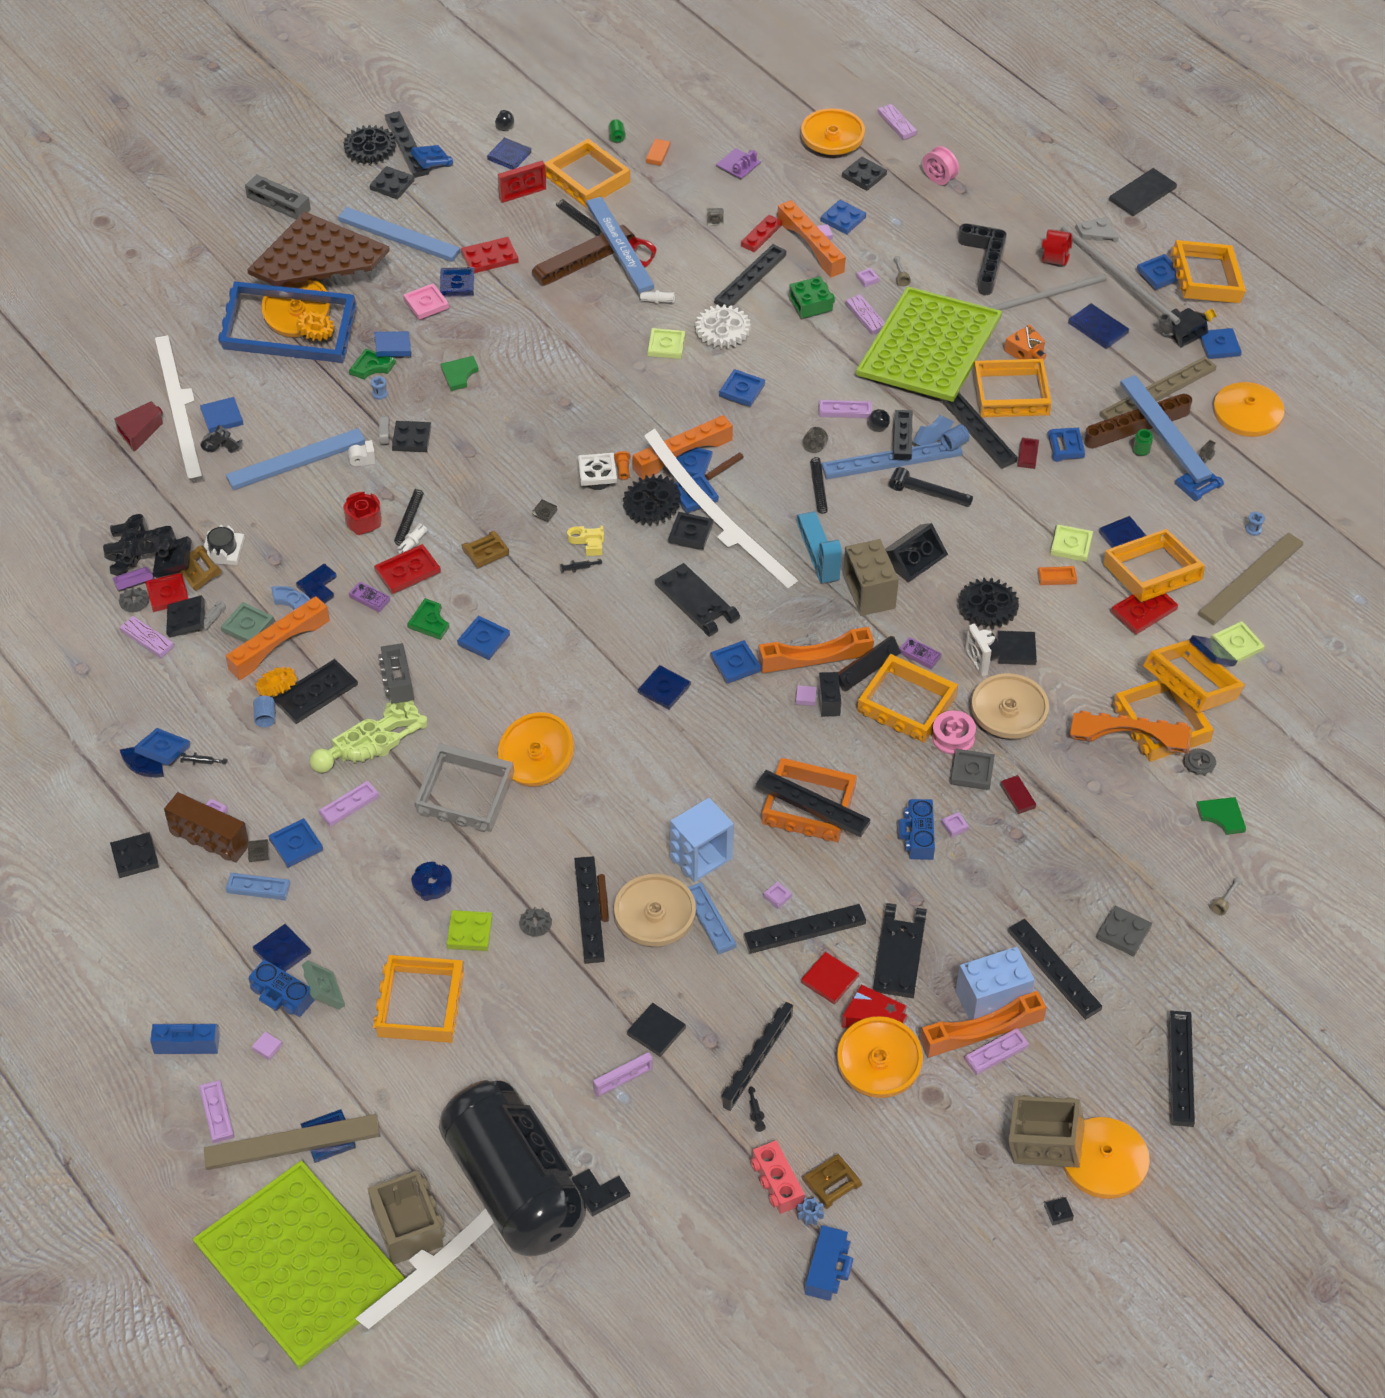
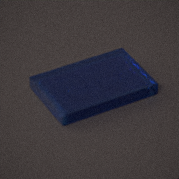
(1098, 326)

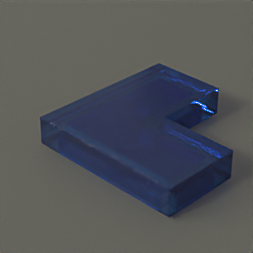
(315, 582)

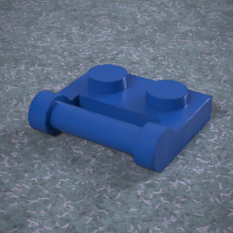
(431, 156)
(1072, 443)
(1189, 486)

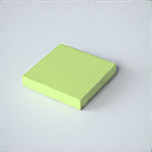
(666, 343)
(1071, 543)
(1239, 641)

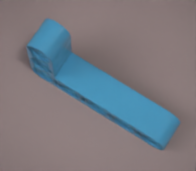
(823, 553)

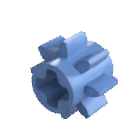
(810, 1211)

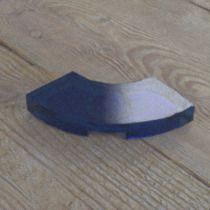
(141, 764)

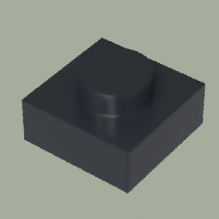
(1059, 1211)

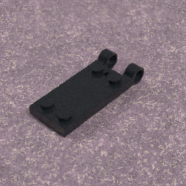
(695, 598)
(899, 954)

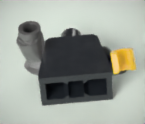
(1191, 325)

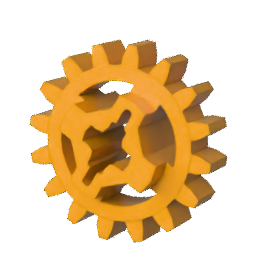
(315, 325)
(276, 681)

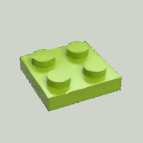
(469, 930)

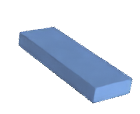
(258, 886)

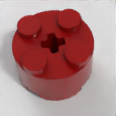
(1056, 247)
(362, 512)

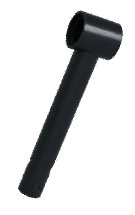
(901, 479)

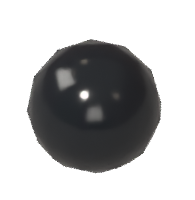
(504, 120)
(879, 419)

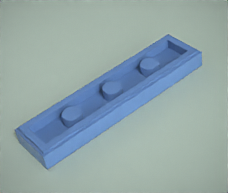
(711, 920)

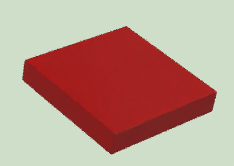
(166, 591)
(830, 978)

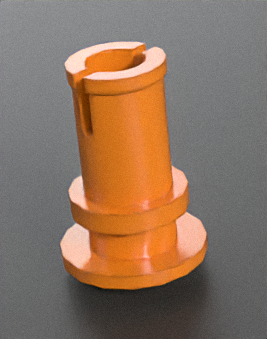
(622, 461)

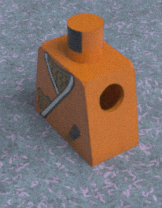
(1025, 344)

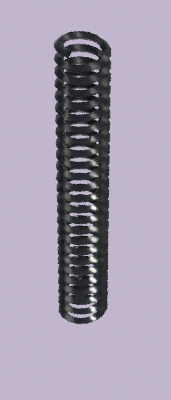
(578, 215)
(815, 474)
(406, 516)

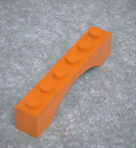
(828, 255)
(712, 433)
(249, 655)
(779, 656)
(1091, 727)
(953, 1035)

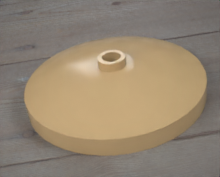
(1010, 705)
(655, 910)

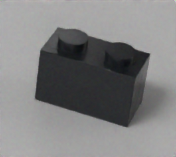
(829, 694)

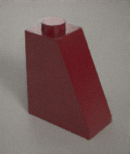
(139, 424)

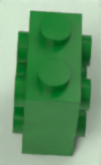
(811, 297)

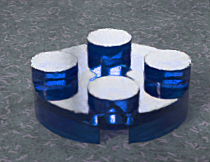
(431, 890)

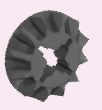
(139, 603)
(1208, 761)
(527, 925)

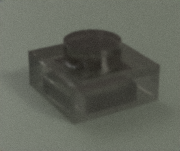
(715, 216)
(1207, 451)
(544, 510)
(258, 850)

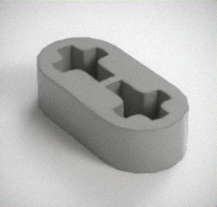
(384, 430)

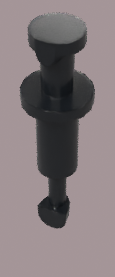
(578, 565)
(201, 759)
(757, 1115)

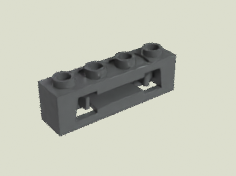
(277, 196)
(392, 658)

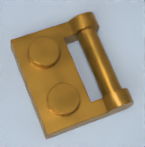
(486, 549)
(195, 574)
(829, 1174)

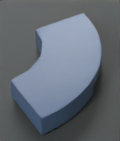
(932, 432)
(288, 596)

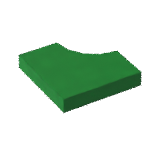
(370, 364)
(458, 371)
(428, 620)
(1224, 813)

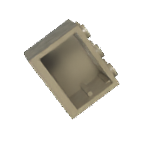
(870, 577)
(1046, 1131)
(406, 1216)

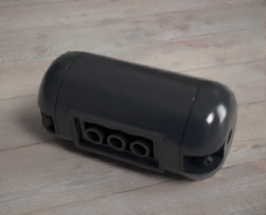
(513, 1167)

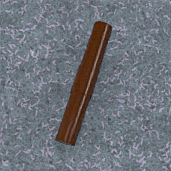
(724, 466)
(603, 899)

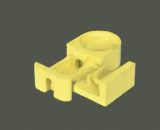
(592, 537)

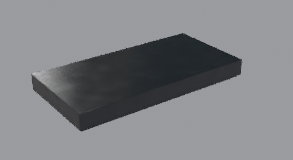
(1143, 191)
(315, 691)

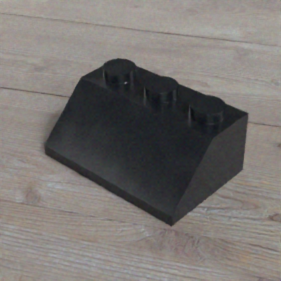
(916, 551)

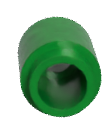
(616, 131)
(1143, 442)

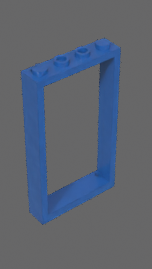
(288, 350)

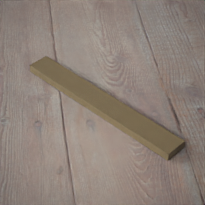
(1165, 386)
(1250, 578)
(291, 1142)

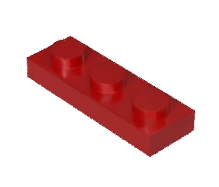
(761, 233)

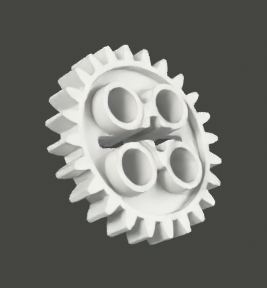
(722, 326)

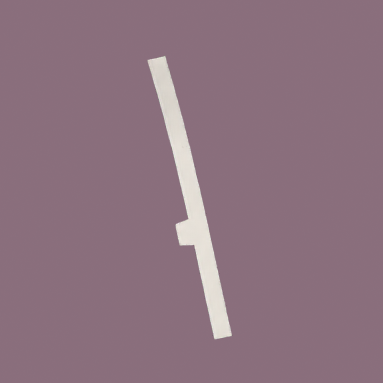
(177, 399)
(732, 533)
(427, 1268)

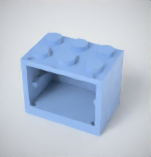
(701, 839)
(993, 982)

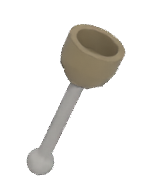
(903, 277)
(1223, 901)

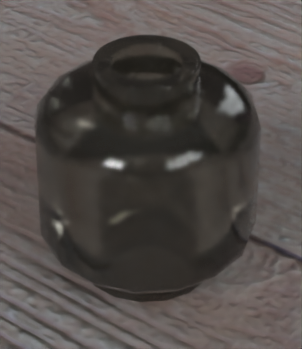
(815, 439)

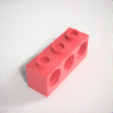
(777, 1167)

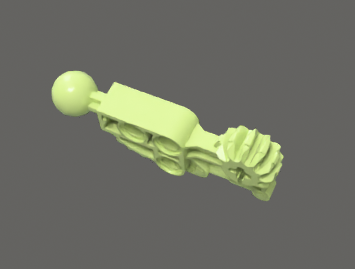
(370, 737)

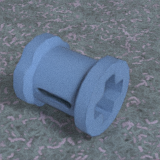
(380, 388)
(1258, 520)

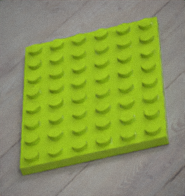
(929, 343)
(298, 1263)

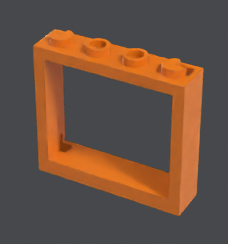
(814, 775)

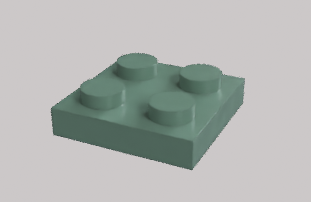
(246, 622)
(323, 985)

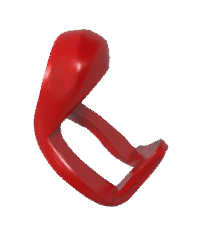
(635, 242)

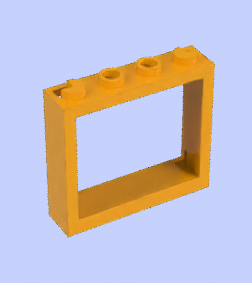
(574, 189)
(1232, 293)
(1012, 407)
(1190, 573)
(918, 676)
(1186, 688)
(1203, 729)
(423, 966)

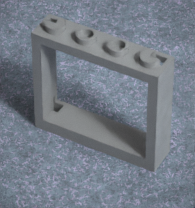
(471, 760)

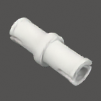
(657, 296)
(412, 539)

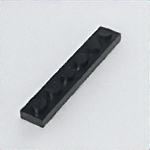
(405, 142)
(750, 276)
(981, 431)
(813, 803)
(589, 910)
(804, 928)
(1055, 969)
(753, 1061)
(1181, 1068)

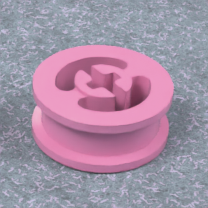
(940, 165)
(954, 723)

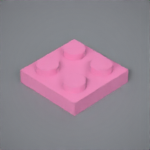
(426, 301)

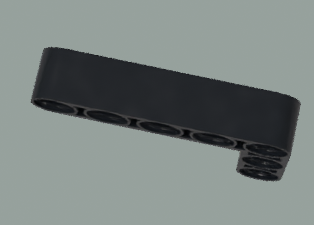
(994, 242)

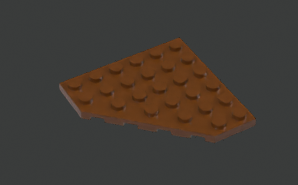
(316, 249)

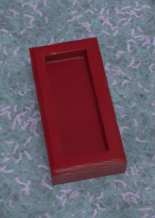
(1028, 453)
(1018, 794)

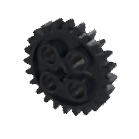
(369, 144)
(645, 509)
(988, 603)

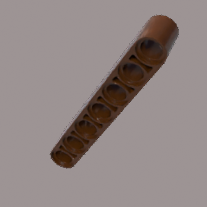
(575, 258)
(1133, 421)

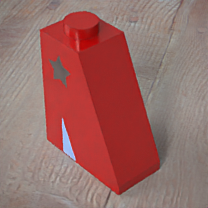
(871, 1003)

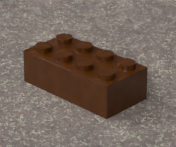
(206, 827)

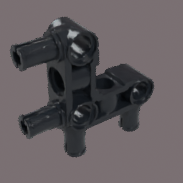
(135, 537)

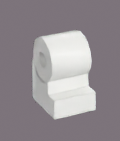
(362, 455)

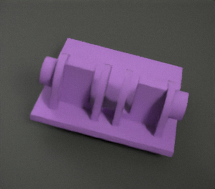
(739, 162)

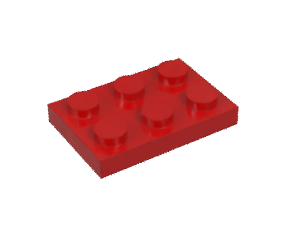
(522, 181)
(490, 254)
(407, 568)
(1141, 615)

